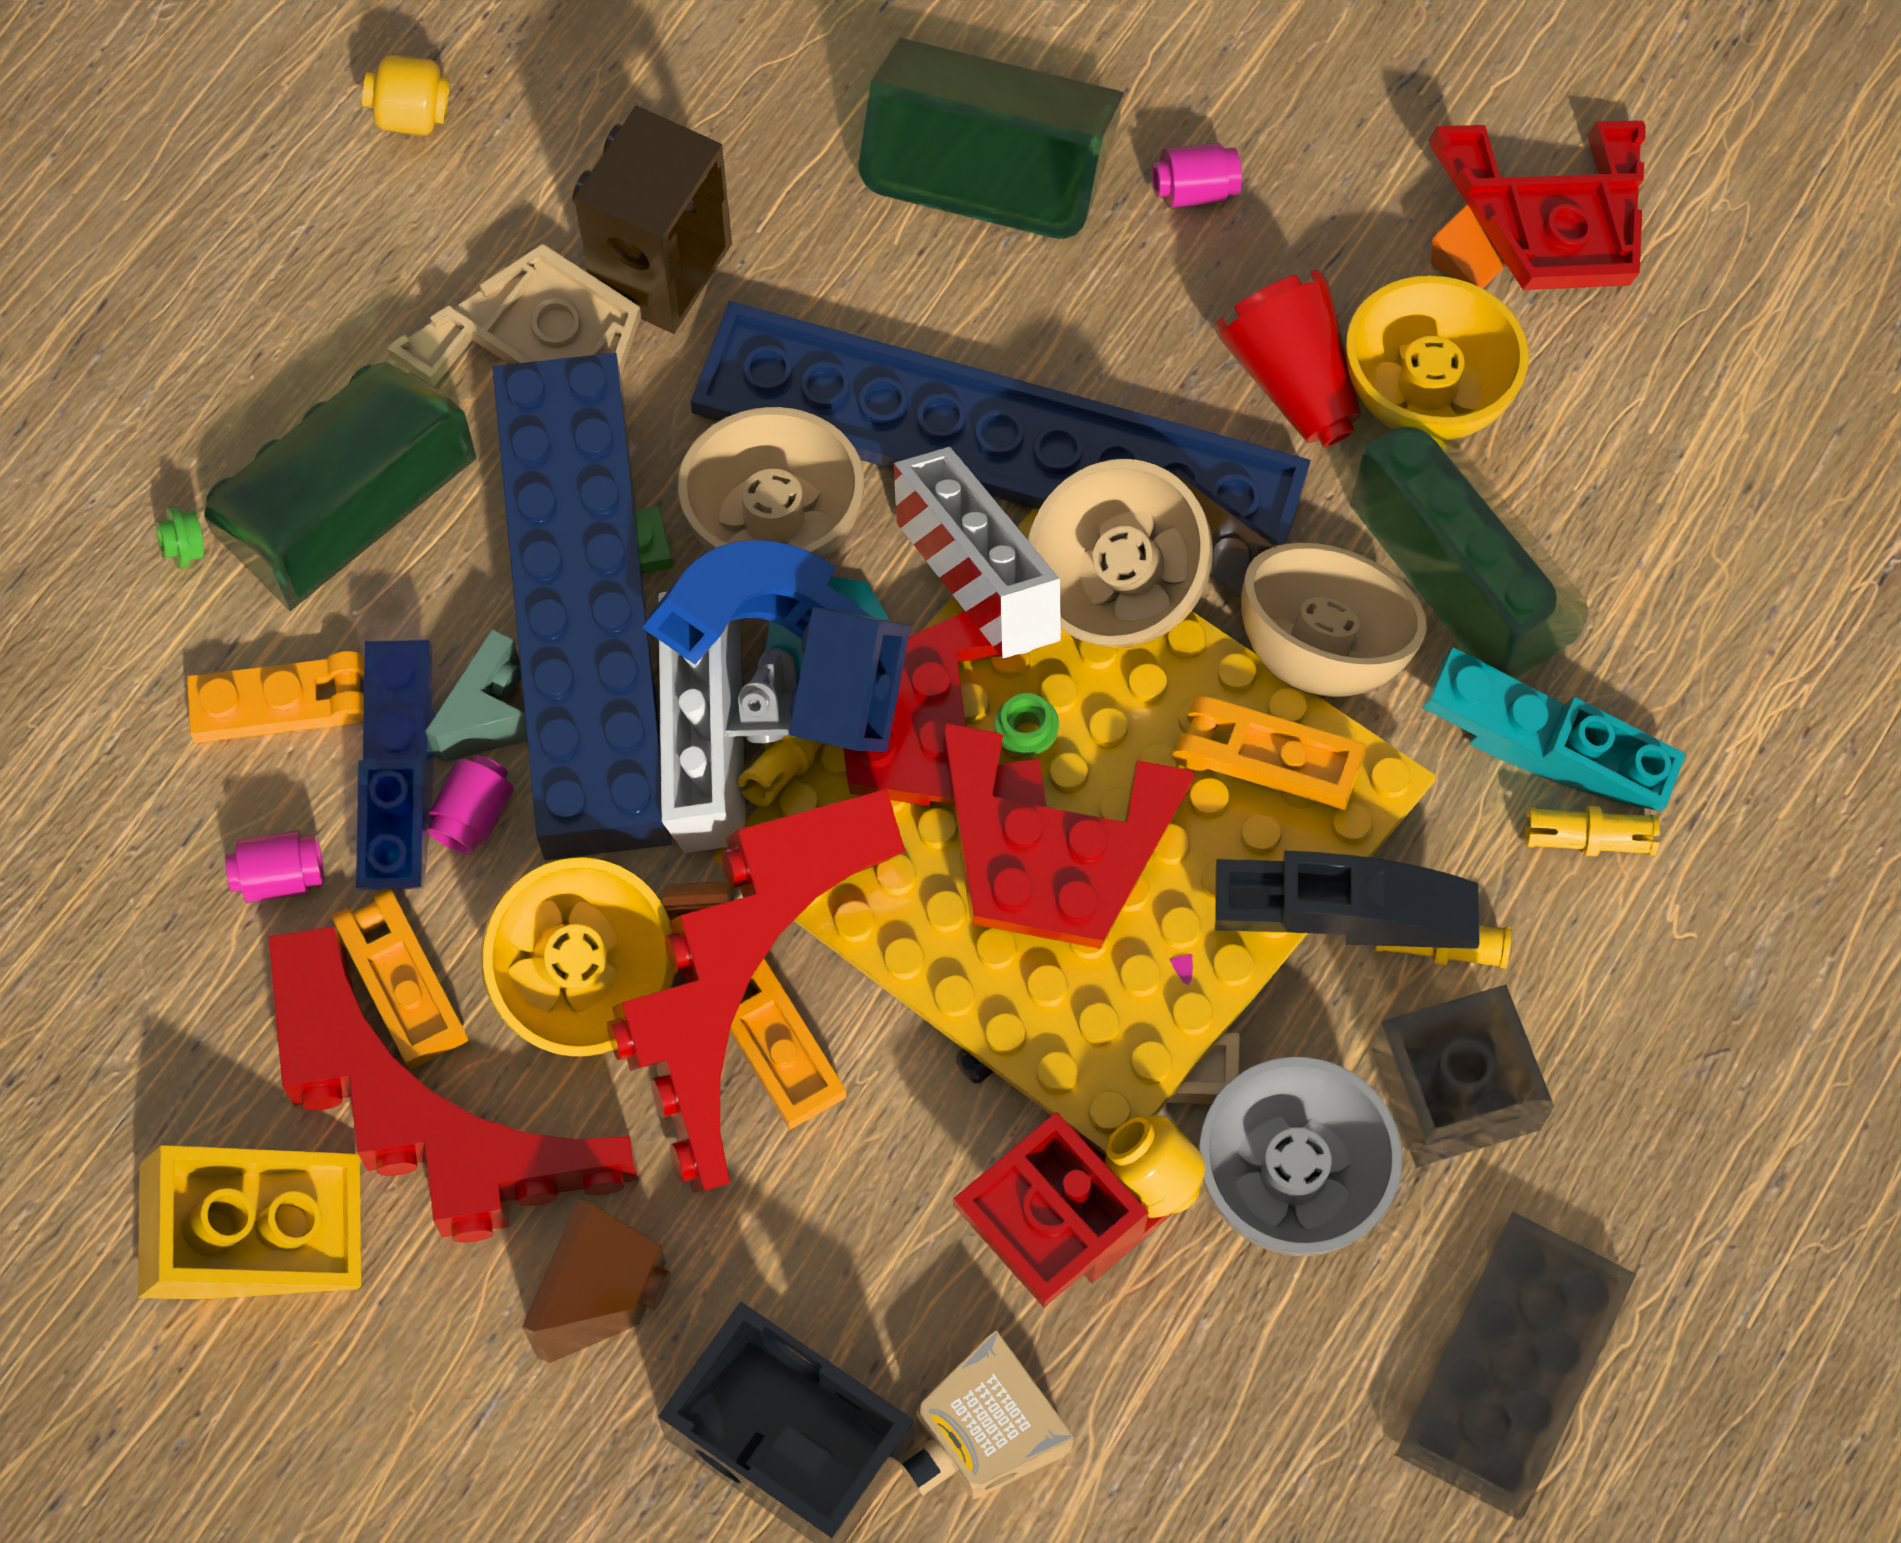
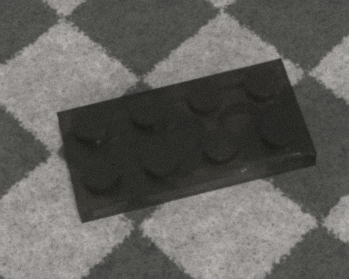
(1515, 1366)

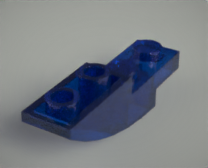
(395, 766)

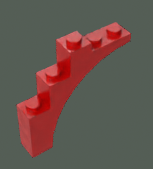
(719, 948)
(399, 1122)

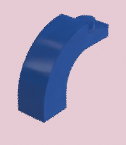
(744, 582)

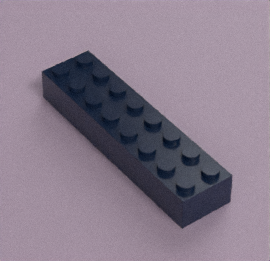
(580, 607)

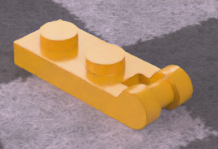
(276, 698)
(1270, 752)
(400, 980)
(784, 1052)

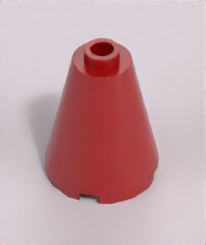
(1297, 356)

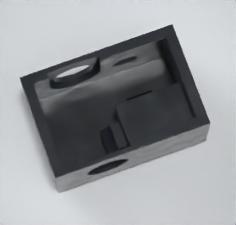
(786, 1429)

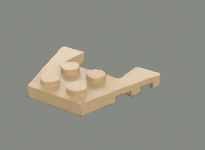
(526, 314)

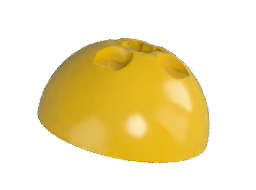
(1436, 356)
(609, 954)

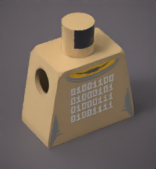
(985, 1425)

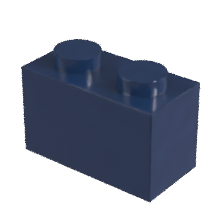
(848, 680)

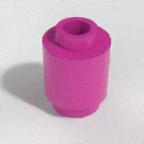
(1196, 175)
(470, 804)
(275, 866)

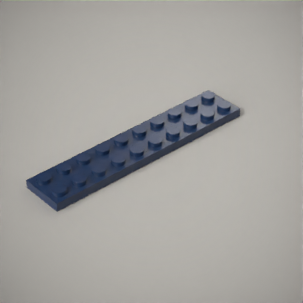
(1005, 430)

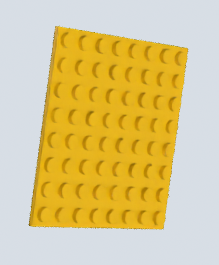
(1077, 1023)

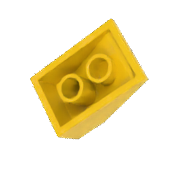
(247, 1222)

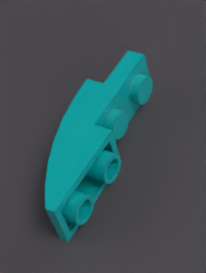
(1553, 739)

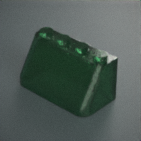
(987, 139)
(339, 480)
(1466, 551)

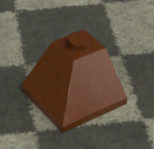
(594, 1284)

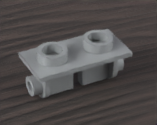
(766, 699)

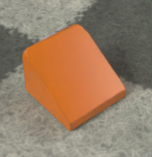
(1466, 251)
(690, 897)

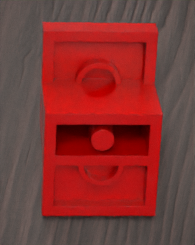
(1054, 1211)

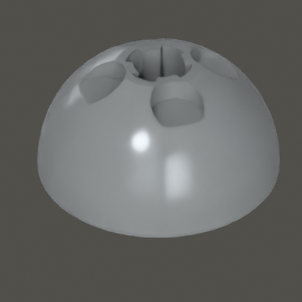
(1304, 1121)

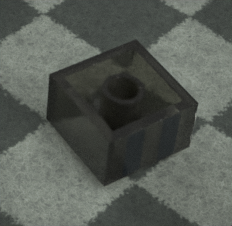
(1461, 1075)

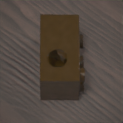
(640, 218)

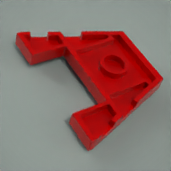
(1555, 227)
(927, 699)
(1047, 866)

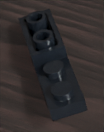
(1348, 895)

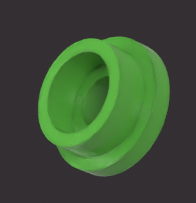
(180, 537)
(1027, 708)

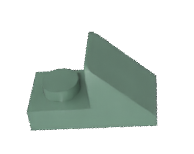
(472, 714)

